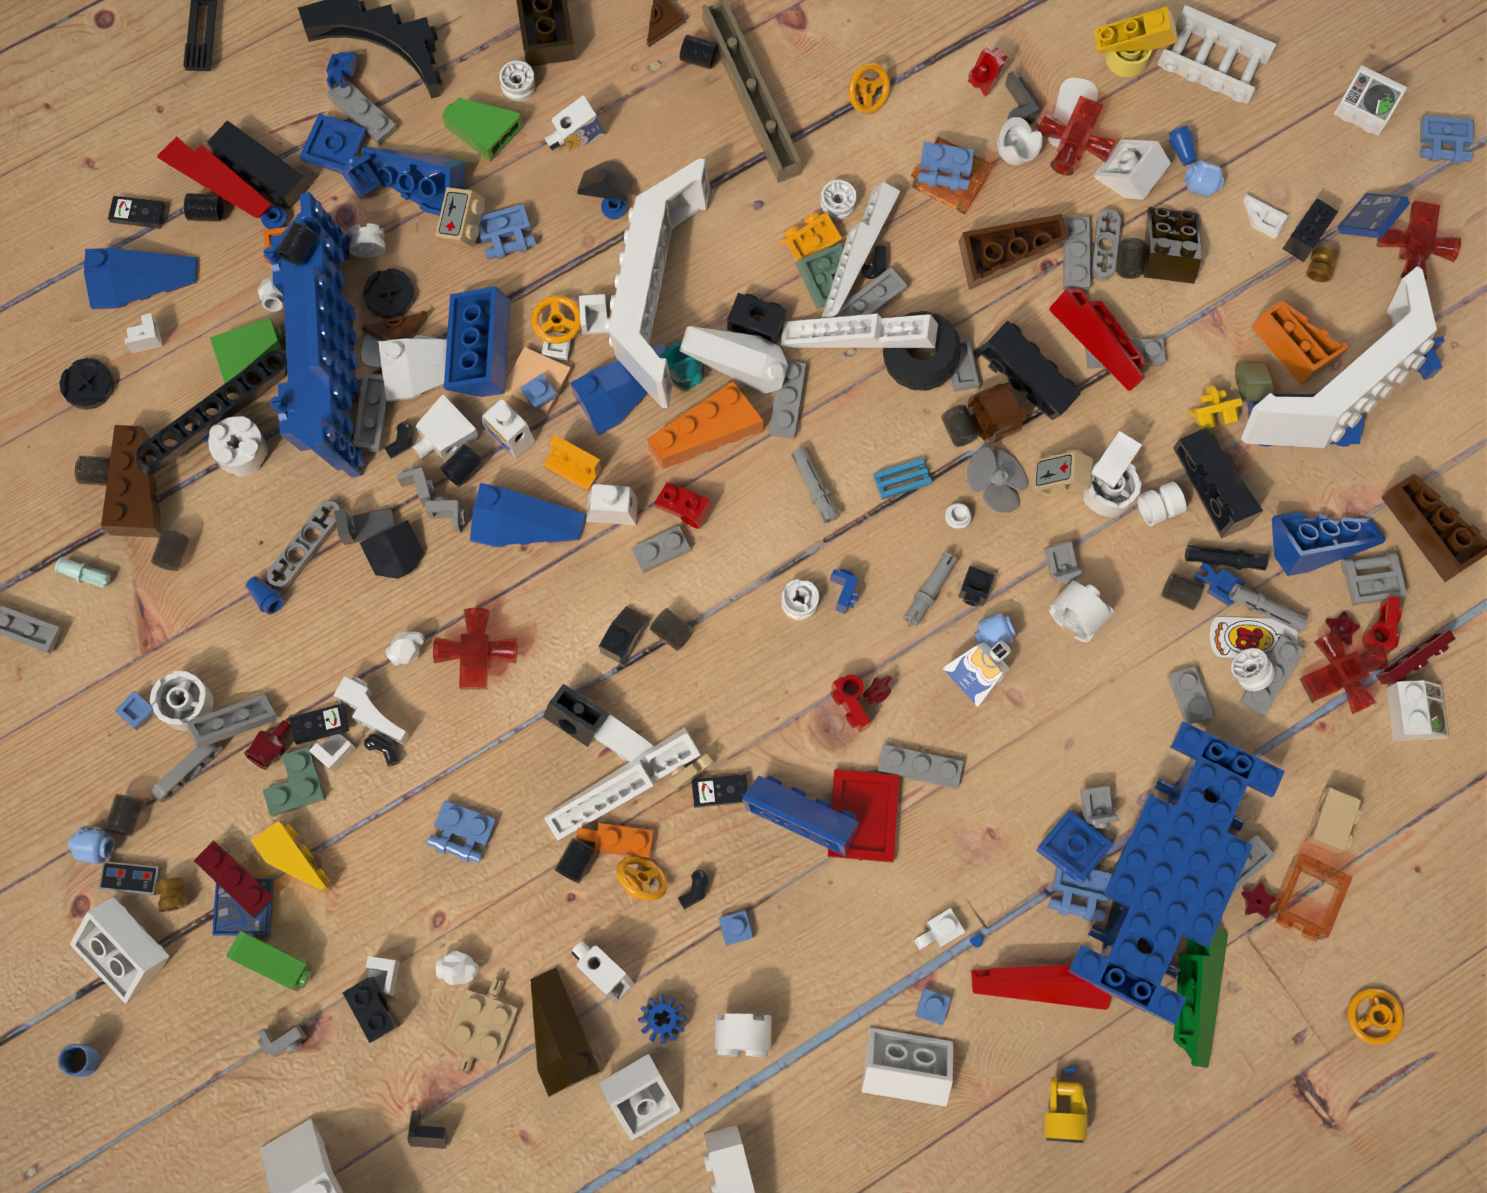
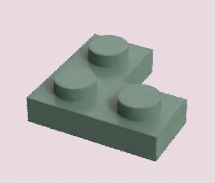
(818, 272)
(300, 790)

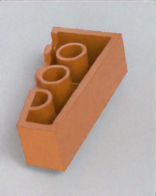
(710, 424)

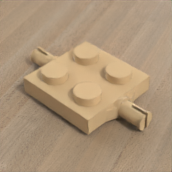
(480, 1025)

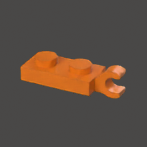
(618, 840)

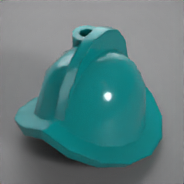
(683, 369)

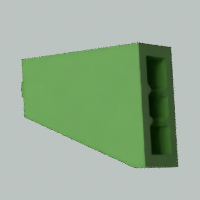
(482, 125)
(245, 345)
(269, 961)

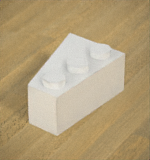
(727, 1162)

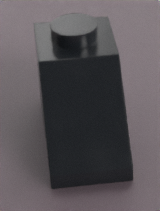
(623, 635)

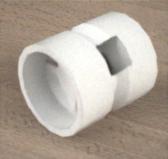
(1164, 503)

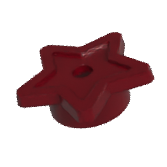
(1345, 622)
(878, 690)
(1251, 904)

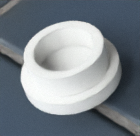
(958, 516)

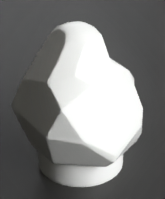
(270, 296)
(405, 647)
(456, 968)

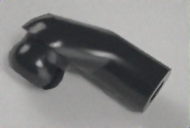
(879, 264)
(403, 440)
(383, 744)
(698, 891)

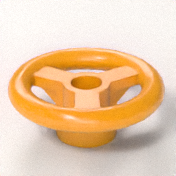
(865, 88)
(561, 327)
(637, 882)
(1385, 1016)

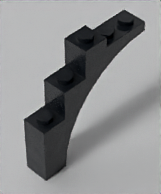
(380, 26)

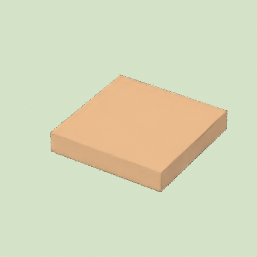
(529, 366)

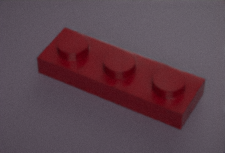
(1416, 657)
(234, 879)

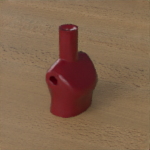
(268, 746)

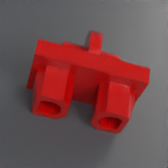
(987, 69)

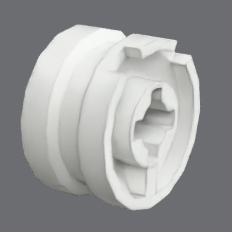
(522, 73)
(847, 195)
(366, 241)
(796, 609)
(1253, 669)

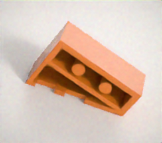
(1297, 342)

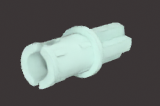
(82, 572)

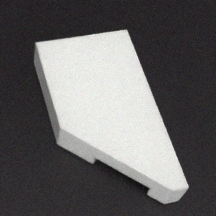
(1264, 217)

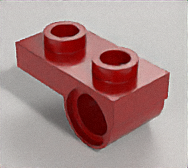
(684, 504)
(1389, 615)
(855, 714)

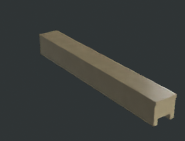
(752, 91)

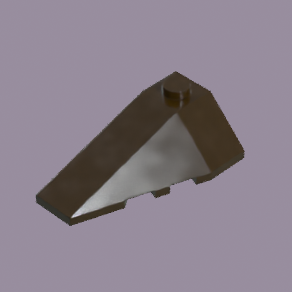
(560, 1042)

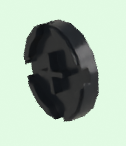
(389, 293)
(87, 384)

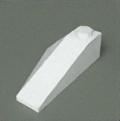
(738, 355)
(412, 366)

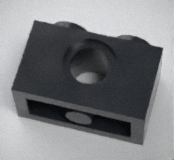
(1310, 230)
(746, 306)
(575, 715)
(371, 1009)

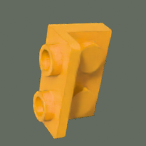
(811, 237)
(572, 463)

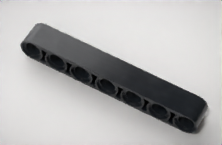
(217, 400)

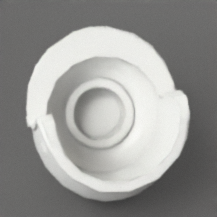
(1017, 142)

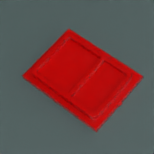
(874, 803)

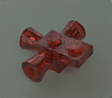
(1076, 136)
(1420, 239)
(475, 650)
(1344, 672)

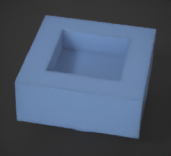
(538, 392)
(135, 710)
(735, 928)
(932, 1006)

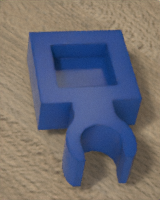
(340, 67)
(1219, 583)

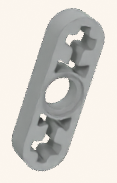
(1112, 236)
(185, 771)

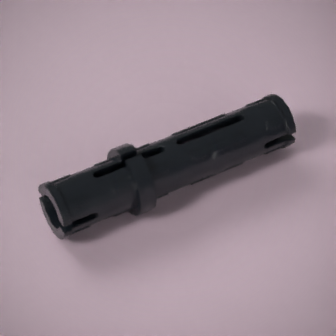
(1233, 558)

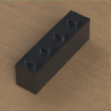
(258, 165)

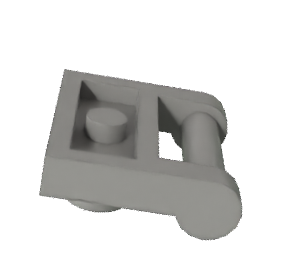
(1374, 586)

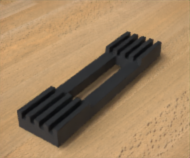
(196, 56)

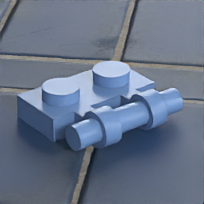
(1446, 132)
(945, 160)
(502, 225)
(465, 824)
(1091, 888)

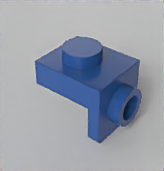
(361, 176)
(1432, 364)
(847, 596)

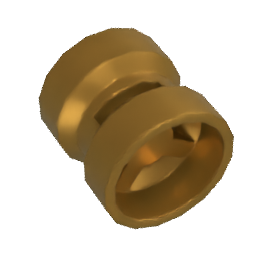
(1322, 264)
(171, 896)

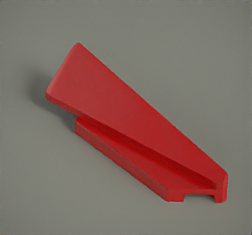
(213, 175)
(1100, 335)
(1039, 984)

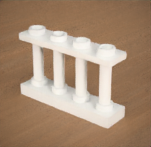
(1223, 34)

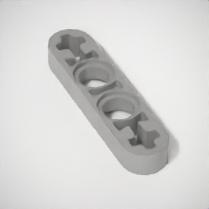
(300, 542)

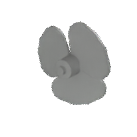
(991, 472)

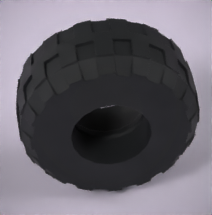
(929, 372)

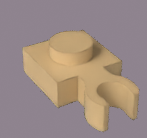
(683, 776)

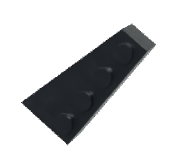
(1027, 369)
(1217, 483)

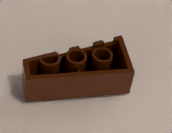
(1005, 247)
(1435, 527)

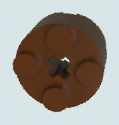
(996, 412)

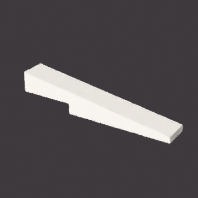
(858, 245)
(861, 332)
(622, 784)

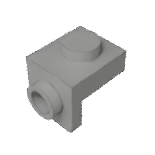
(417, 476)
(446, 509)
(1062, 562)
(1097, 806)
(287, 1043)

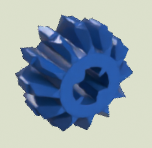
(660, 1009)

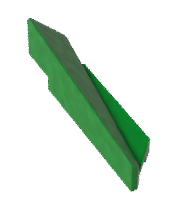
(1200, 984)

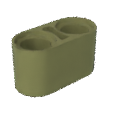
(1253, 381)

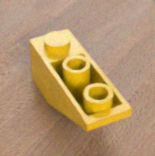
(1138, 33)
(282, 851)

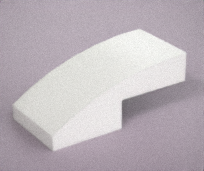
(1116, 459)
(621, 739)

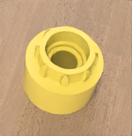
(1127, 63)

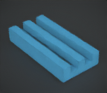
(898, 470)

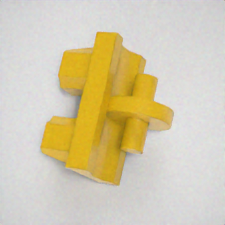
(1227, 408)

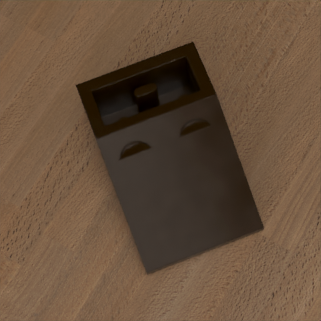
(1172, 245)

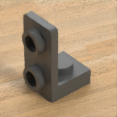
(1028, 105)
(362, 526)

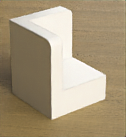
(593, 314)
(144, 336)
(333, 751)
(385, 973)

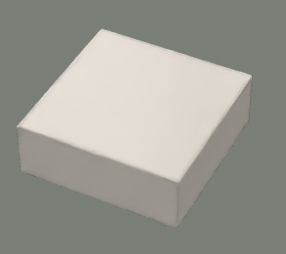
(556, 351)

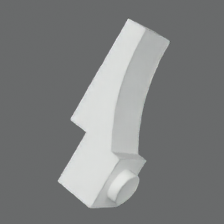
(357, 696)

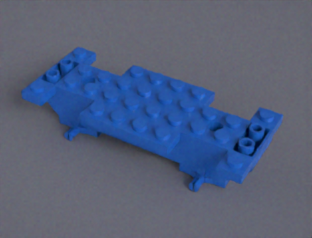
(318, 344)
(1175, 872)

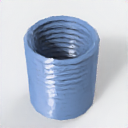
(66, 1055)

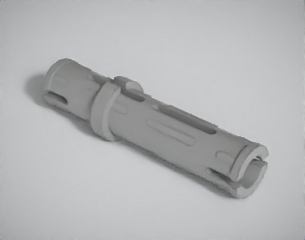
(819, 494)
(925, 596)
(1259, 603)

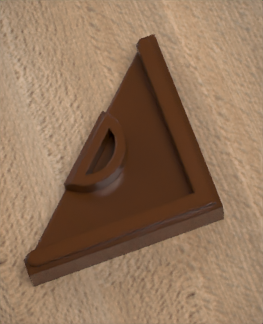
(663, 20)
(396, 327)

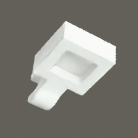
(942, 929)

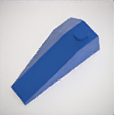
(417, 175)
(128, 275)
(609, 394)
(515, 518)
(1311, 543)

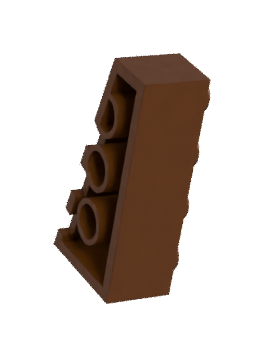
(130, 494)

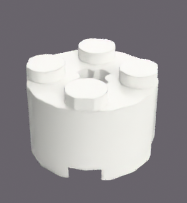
(233, 433)
(1113, 501)
(1080, 610)
(178, 686)
(742, 1033)

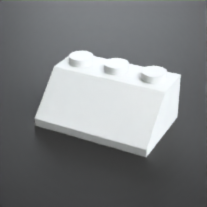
(118, 949)
(908, 1067)

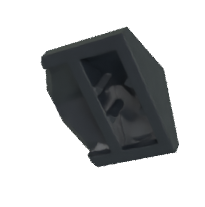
(606, 181)
(393, 551)

